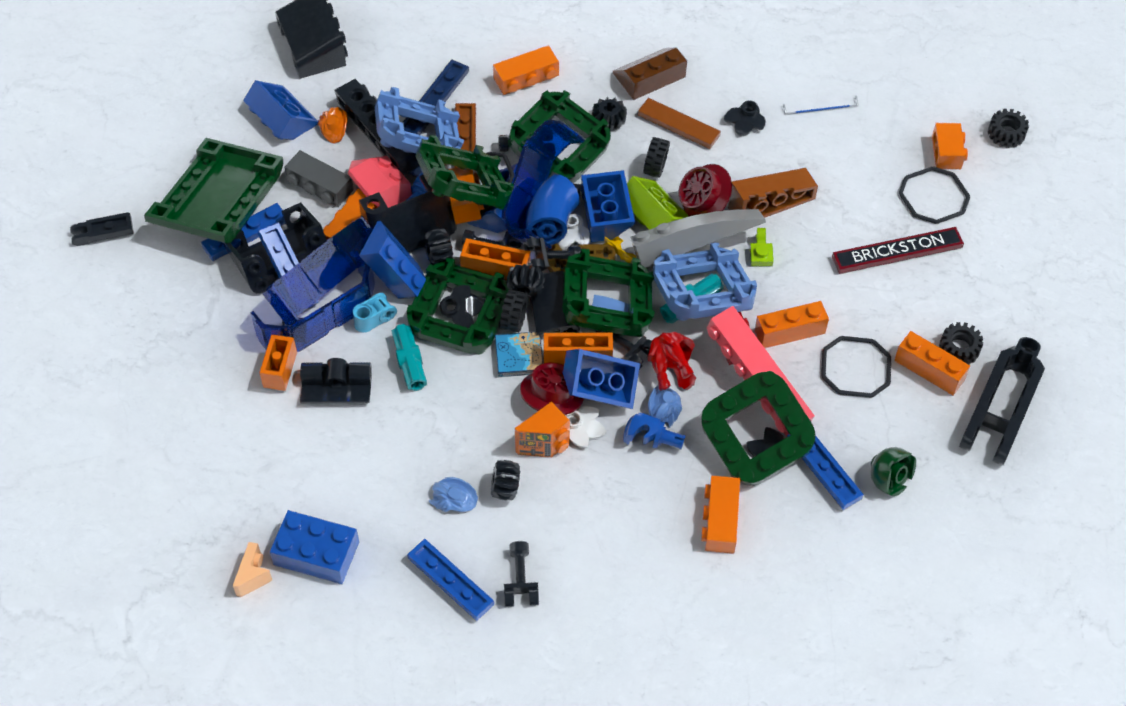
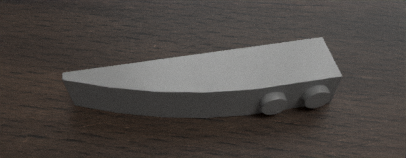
(692, 232)

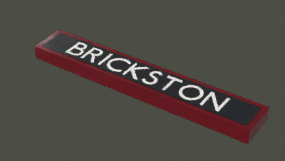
(897, 250)

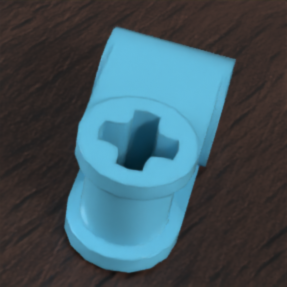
(373, 313)

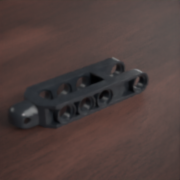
(1020, 359)

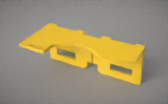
(616, 243)

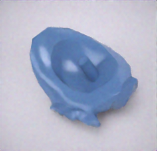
(665, 405)
(454, 495)

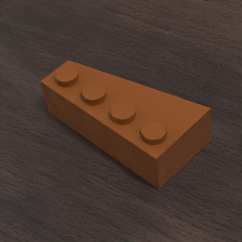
(773, 192)

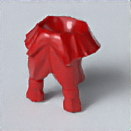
(674, 352)

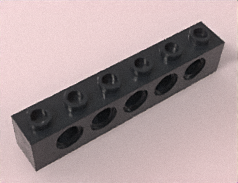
(361, 109)

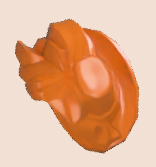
(333, 124)

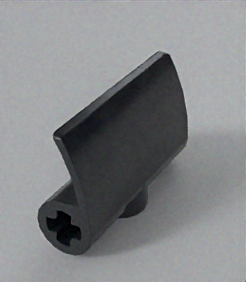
(548, 306)
(335, 382)

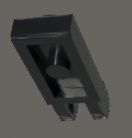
(102, 229)

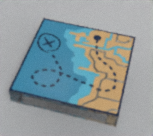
(518, 353)

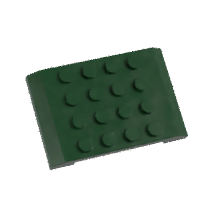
(217, 191)

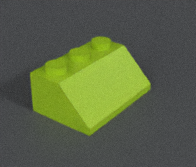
(652, 203)

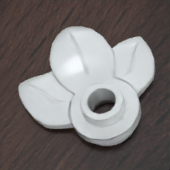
(575, 232)
(586, 426)

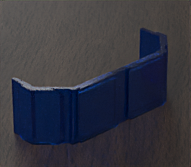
(532, 171)
(318, 272)
(323, 319)

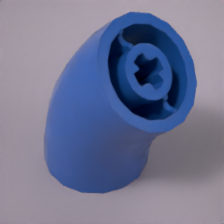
(551, 209)

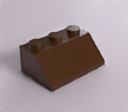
(652, 72)

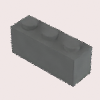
(318, 178)

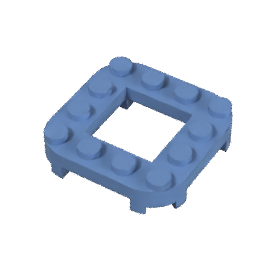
(391, 131)
(684, 303)

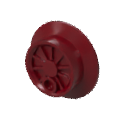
(705, 189)
(547, 386)

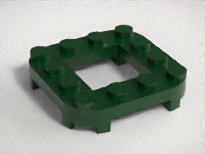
(560, 105)
(433, 159)
(577, 307)
(451, 335)
(773, 459)

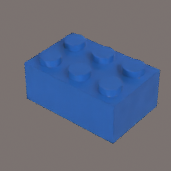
(314, 547)

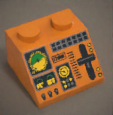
(543, 433)

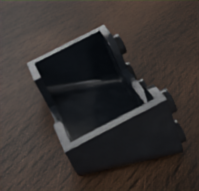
(312, 36)
(411, 218)
(253, 261)

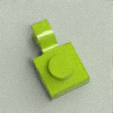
(761, 252)

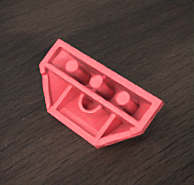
(380, 176)

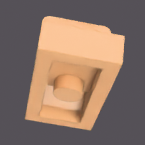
(250, 574)

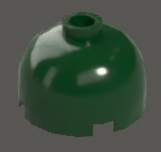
(892, 469)

